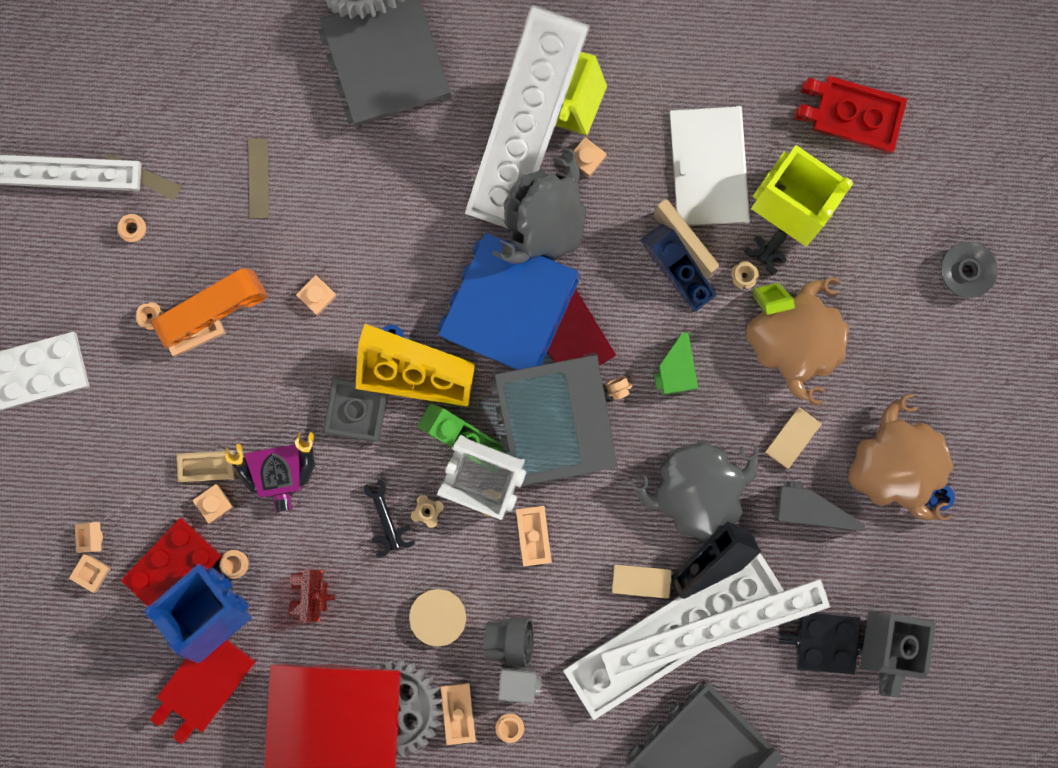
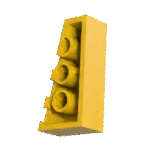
(411, 369)

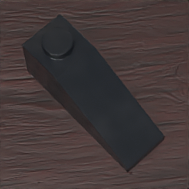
(716, 560)

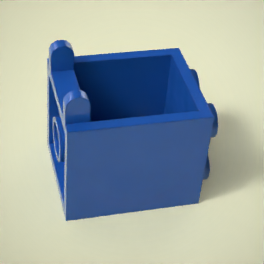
(194, 618)

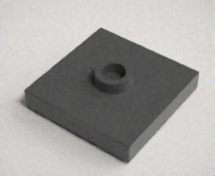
(354, 412)

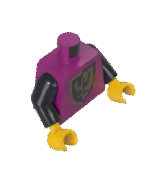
(275, 470)

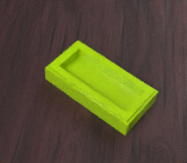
(773, 298)

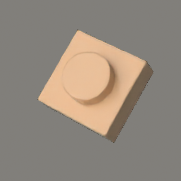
(588, 156)
(316, 295)
(213, 503)
(88, 537)
(90, 573)

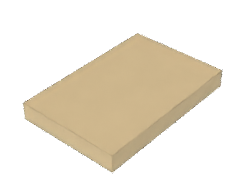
(667, 215)

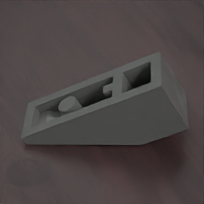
(809, 508)

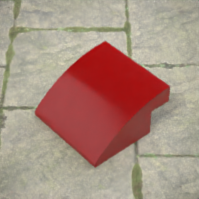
(332, 716)

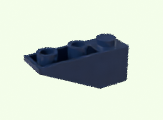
(678, 266)

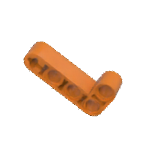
(209, 306)

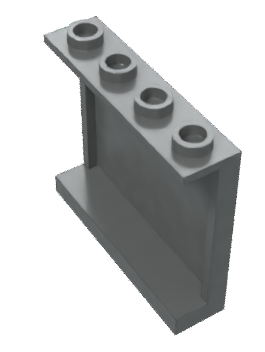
(384, 61)
(704, 735)

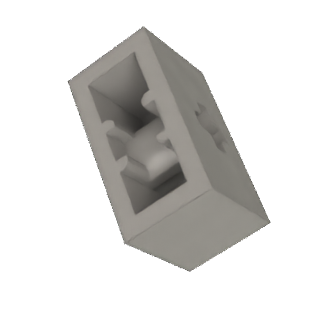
(519, 684)

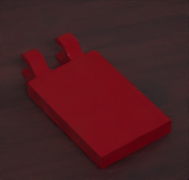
(579, 335)

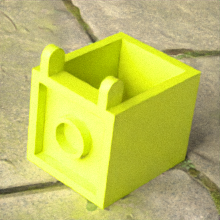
(582, 95)
(809, 195)

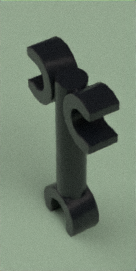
(767, 253)
(392, 540)

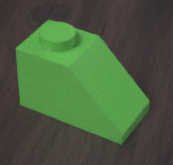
(677, 370)

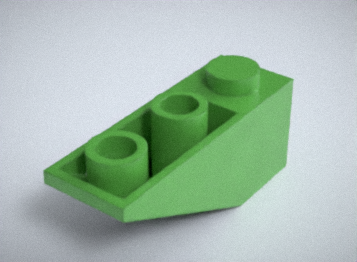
(448, 428)

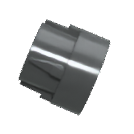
(510, 641)

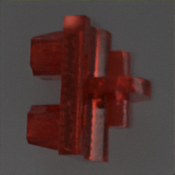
(313, 595)

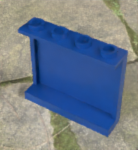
(508, 307)

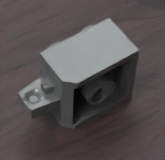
(897, 649)

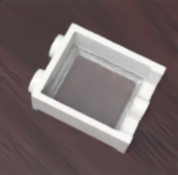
(482, 478)

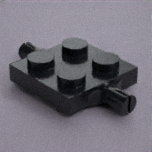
(826, 642)

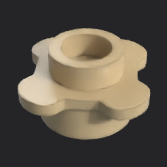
(420, 515)

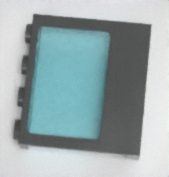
(555, 418)

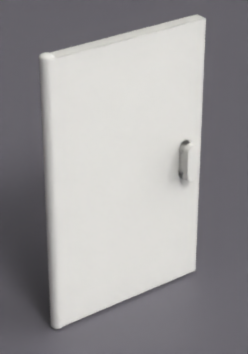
(712, 158)

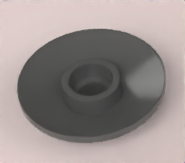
(978, 260)

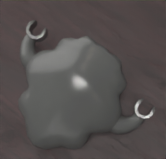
(544, 214)
(700, 488)

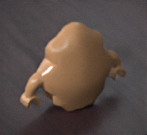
(801, 339)
(902, 464)

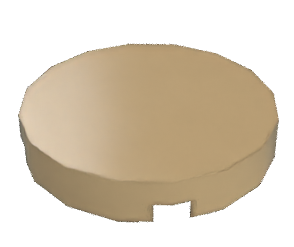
(437, 617)

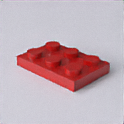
(169, 562)

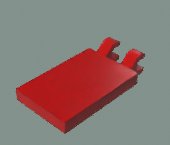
(854, 112)
(202, 689)

